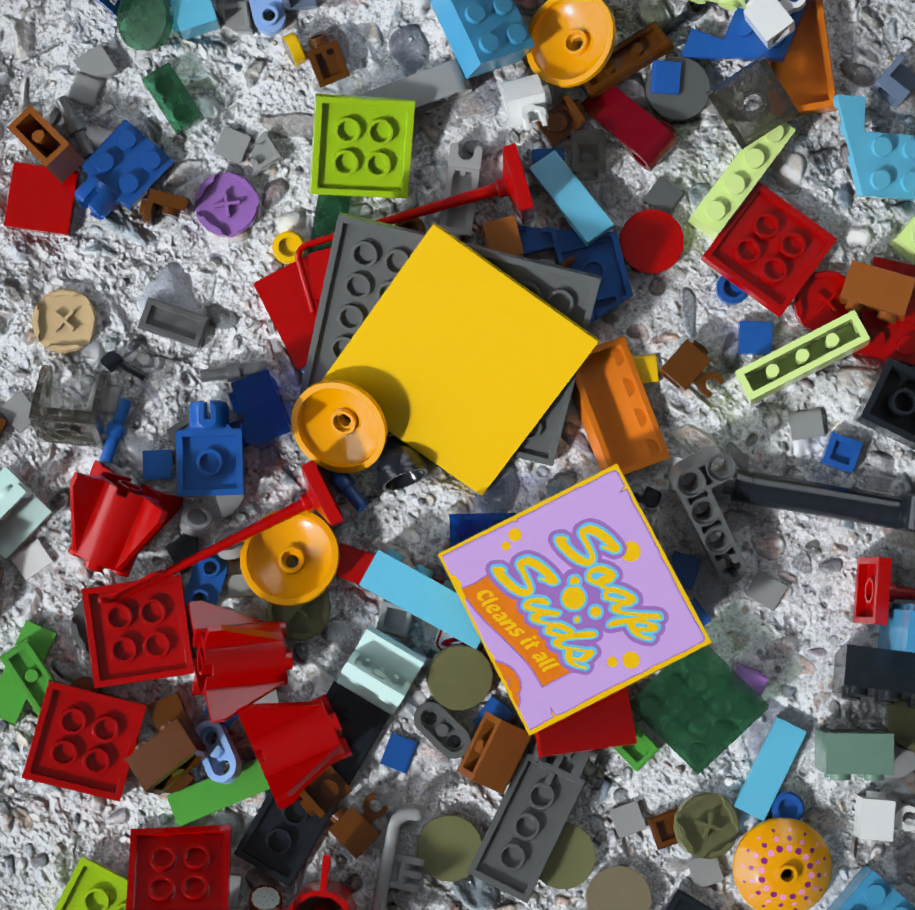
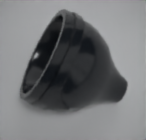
(399, 466)

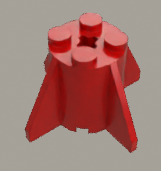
(115, 518)
(236, 658)
(293, 743)
(322, 893)

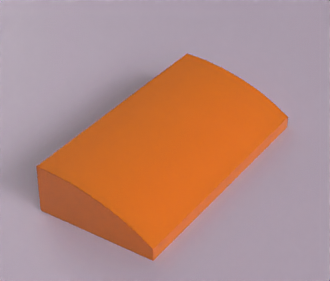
(808, 65)
(617, 410)

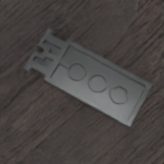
(530, 822)

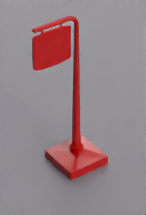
(511, 184)
(316, 498)
(876, 590)

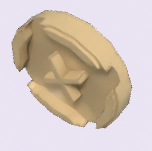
(65, 321)

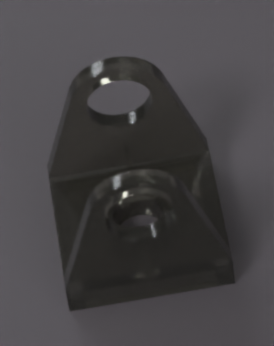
(774, 108)
(69, 425)

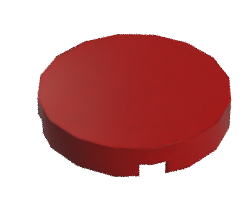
(651, 241)
(820, 300)

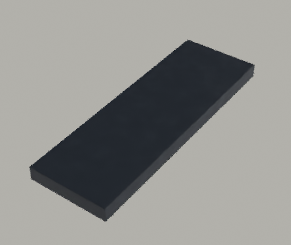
(284, 838)

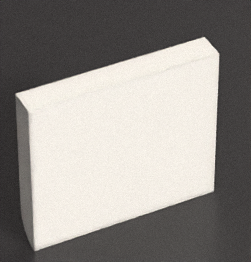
(32, 559)

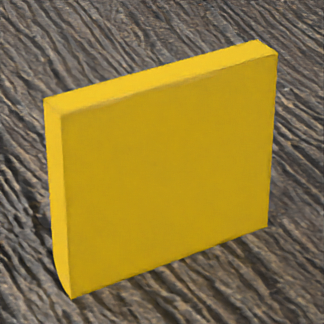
(647, 368)

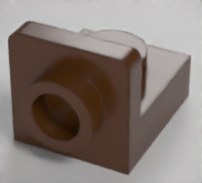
(326, 59)
(563, 119)
(170, 205)
(324, 792)

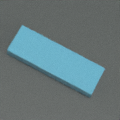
(570, 198)
(769, 768)

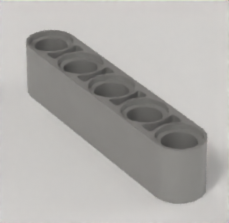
(429, 87)

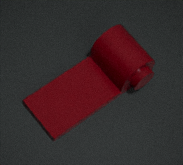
(634, 127)

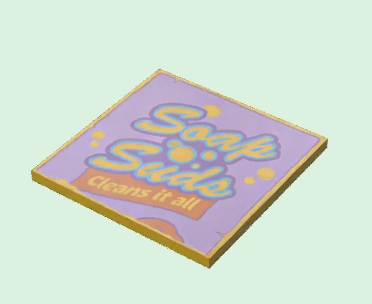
(574, 599)

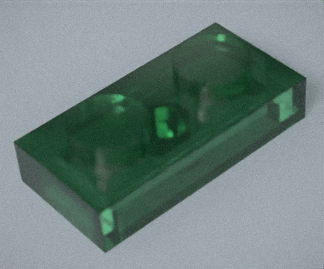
(173, 98)
(326, 217)

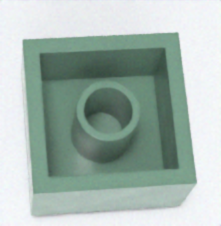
(854, 751)

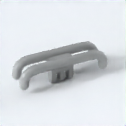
(394, 866)

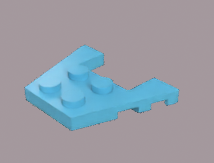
(878, 161)

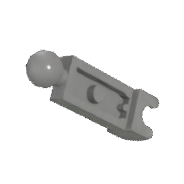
(460, 178)

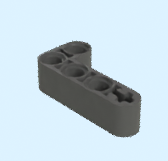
(712, 518)

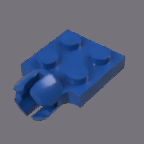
(121, 171)
(209, 453)

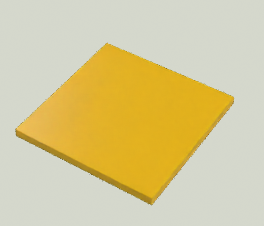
(462, 358)

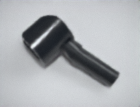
(687, 14)
(113, 360)
(649, 498)

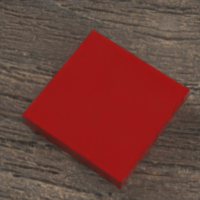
(40, 200)

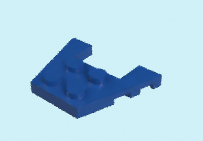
(739, 42)
(599, 258)

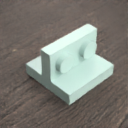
(20, 512)
(381, 670)

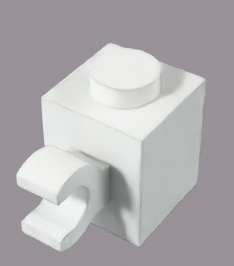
(772, 19)
(526, 101)
(877, 816)

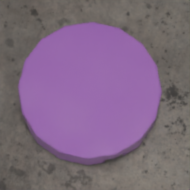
(227, 204)

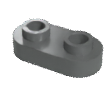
(442, 729)

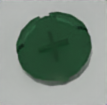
(144, 23)

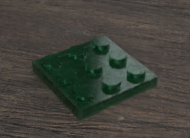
(698, 706)

